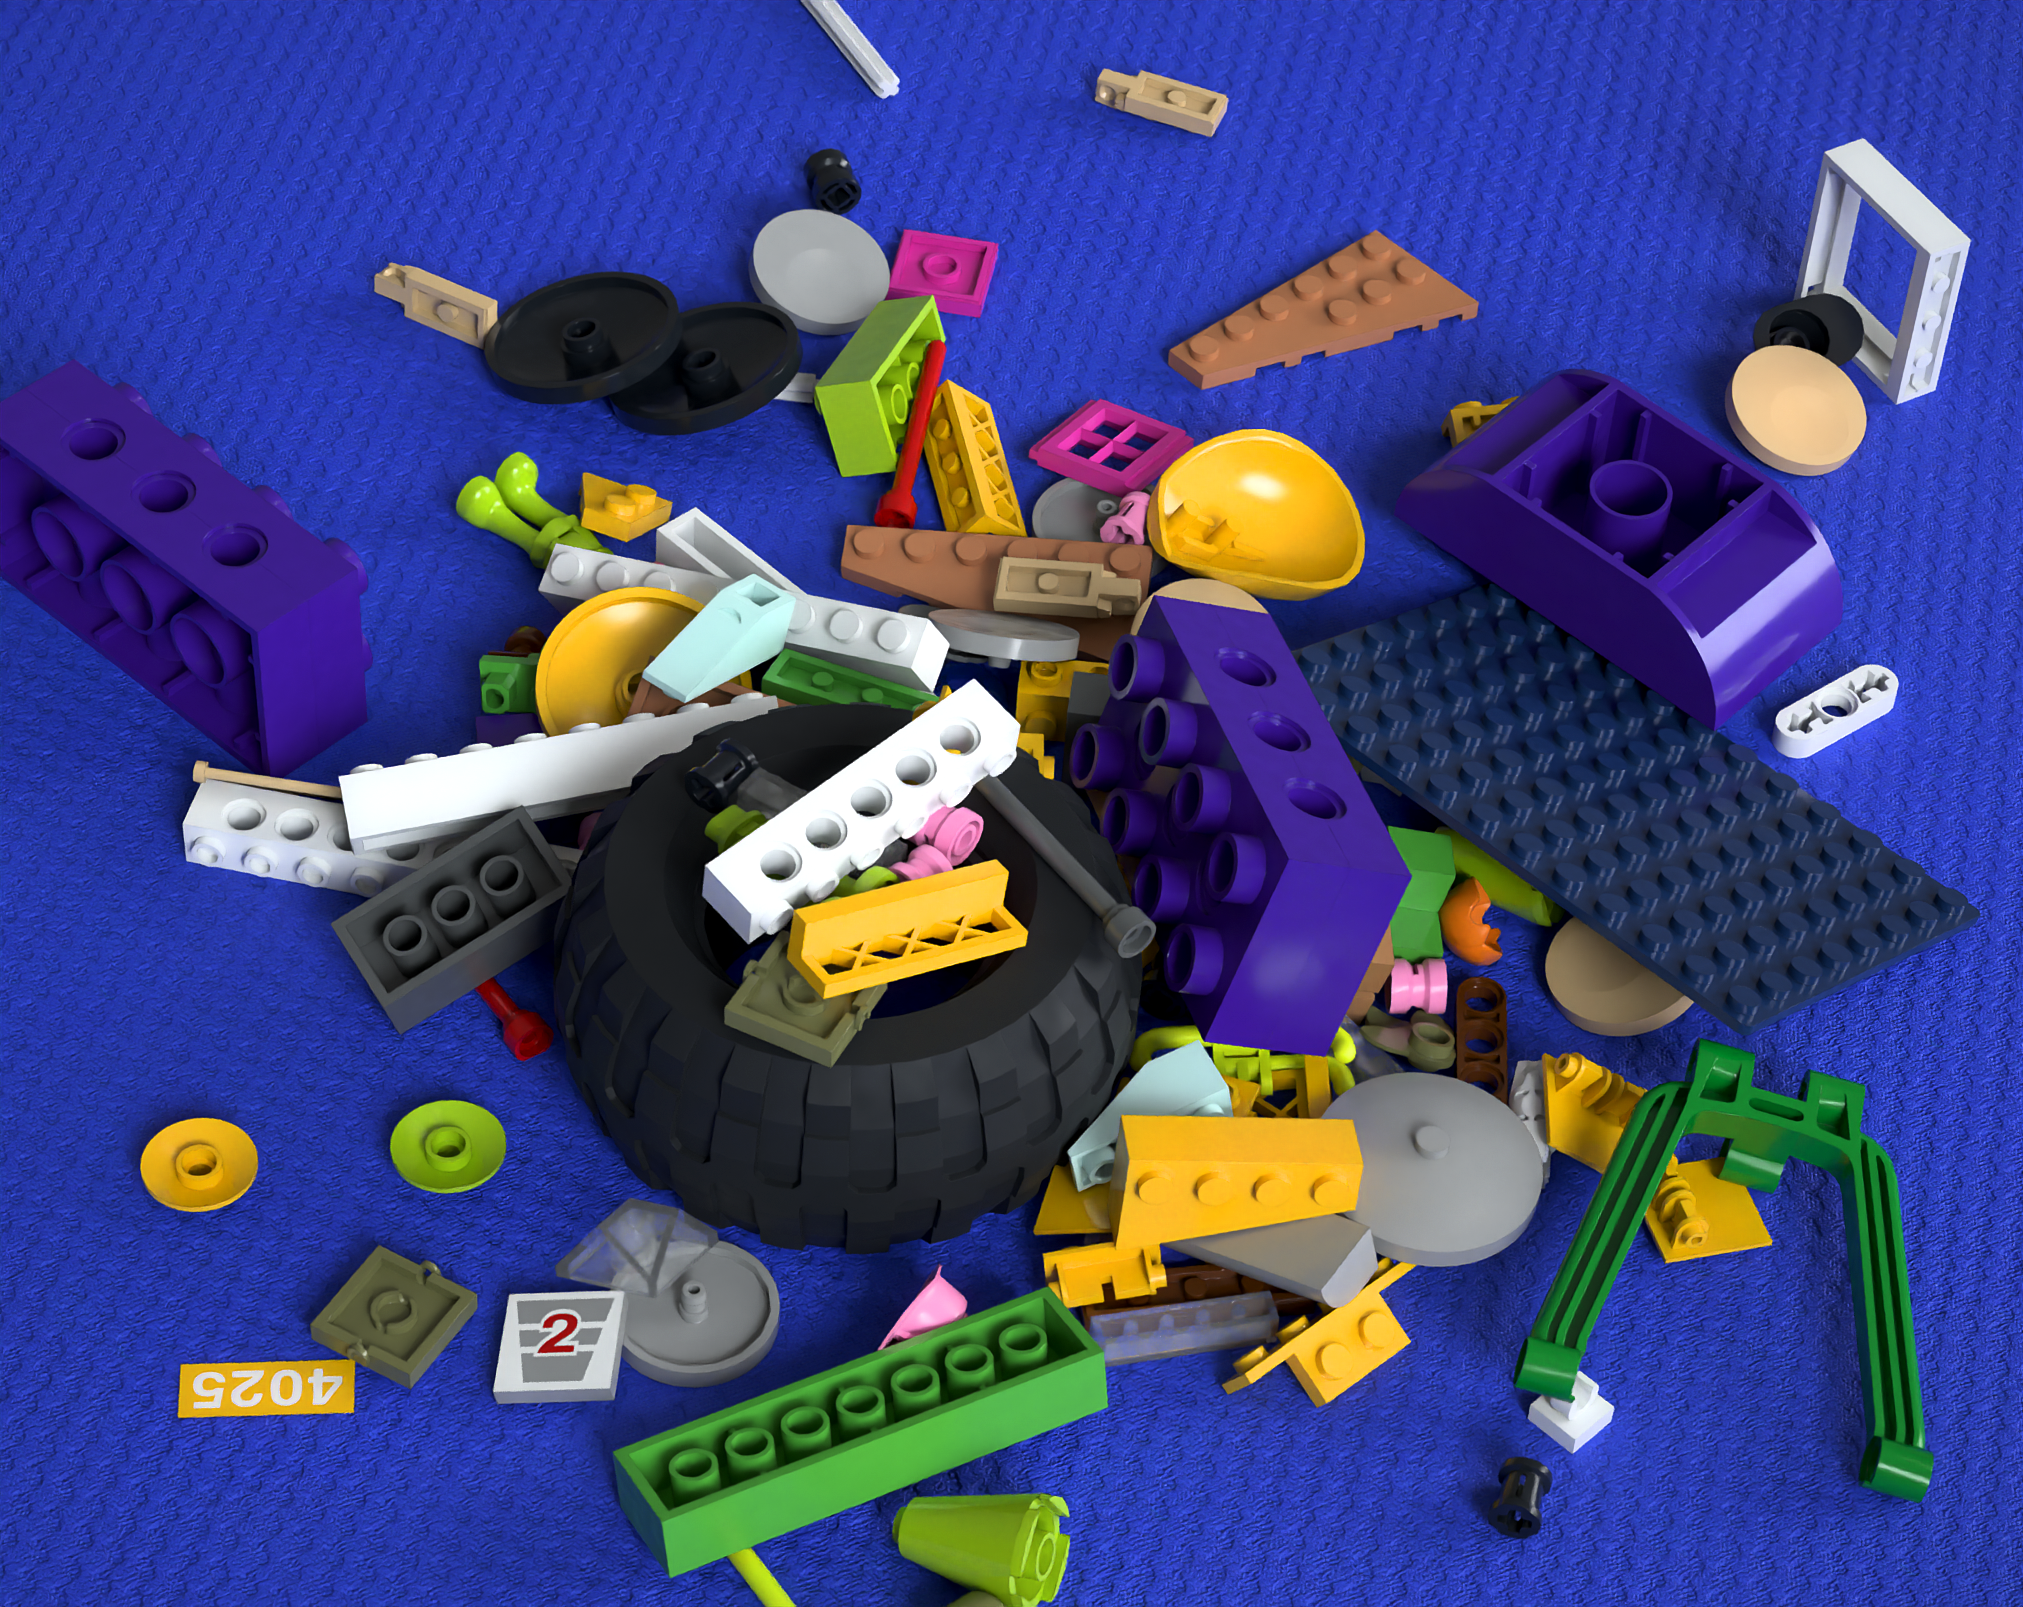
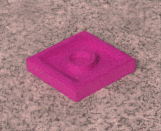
(943, 266)

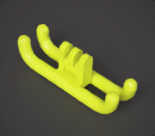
(1246, 1062)

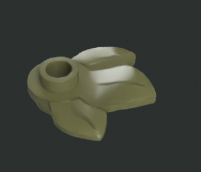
(1423, 1040)

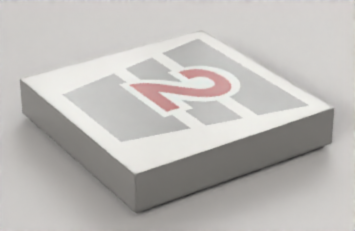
(561, 1347)

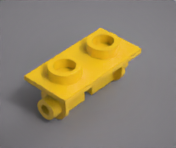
(1078, 1272)

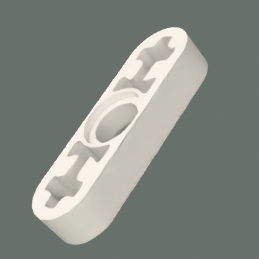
(1825, 729)

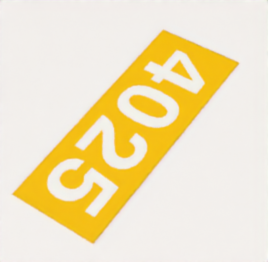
(266, 1388)

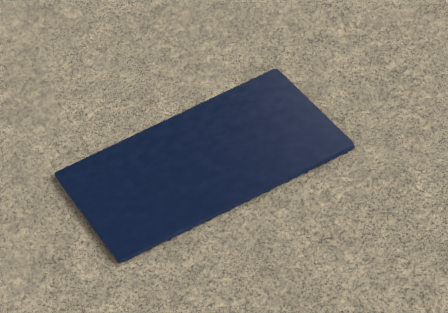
(1625, 807)

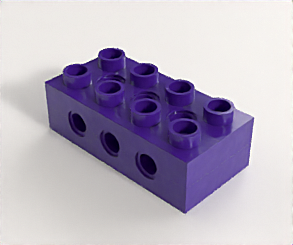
(181, 571)
(1239, 826)

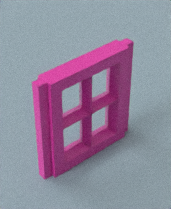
(1144, 467)

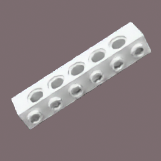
(963, 721)

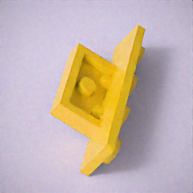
(1335, 1345)

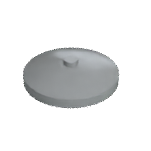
(1443, 1168)

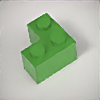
(1416, 919)

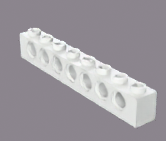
(301, 841)

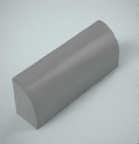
(1312, 1257)

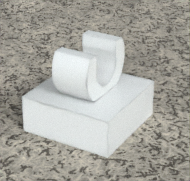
(1576, 1422)

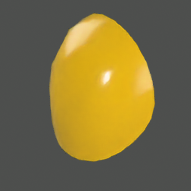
(1258, 517)

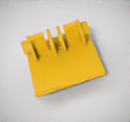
(1585, 1107)
(1701, 1214)

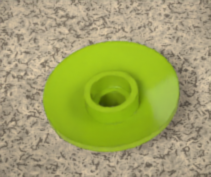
(448, 1146)

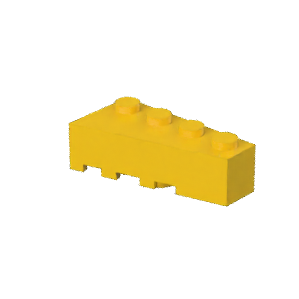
(1227, 1175)

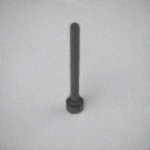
(1125, 927)

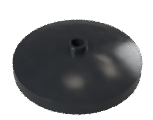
(583, 338)
(722, 370)

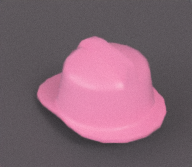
(932, 1308)

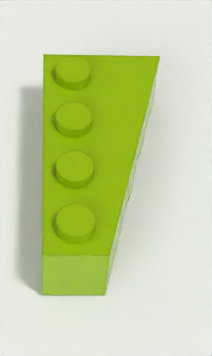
(874, 384)

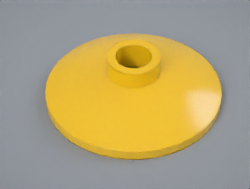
(199, 1164)

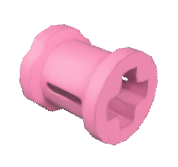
(1130, 522)

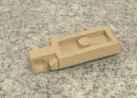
(1162, 100)
(439, 303)
(1063, 589)

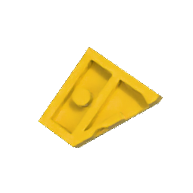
(620, 509)

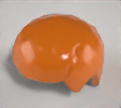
(1463, 926)

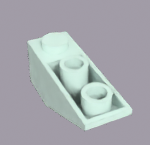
(727, 638)
(1170, 1085)

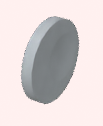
(819, 271)
(1078, 512)
(1006, 636)
(706, 1323)

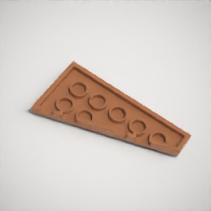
(1330, 308)
(963, 568)

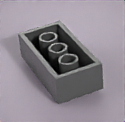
(457, 919)

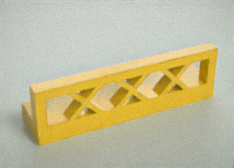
(970, 466)
(896, 921)

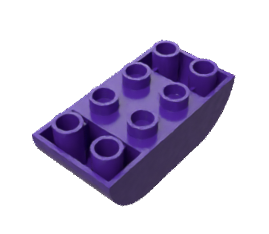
(1635, 540)

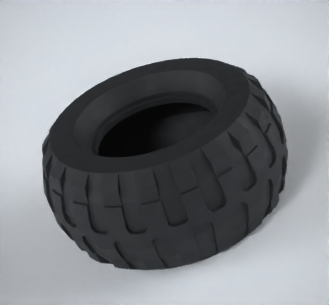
(923, 1109)

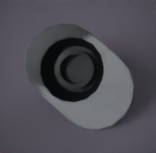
(1815, 323)

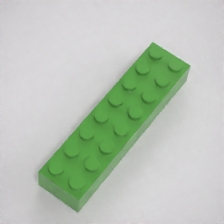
(859, 1430)

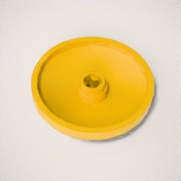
(601, 653)

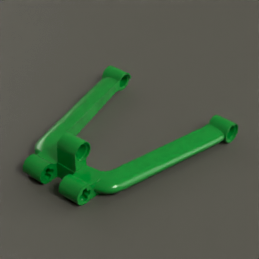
(1759, 1137)

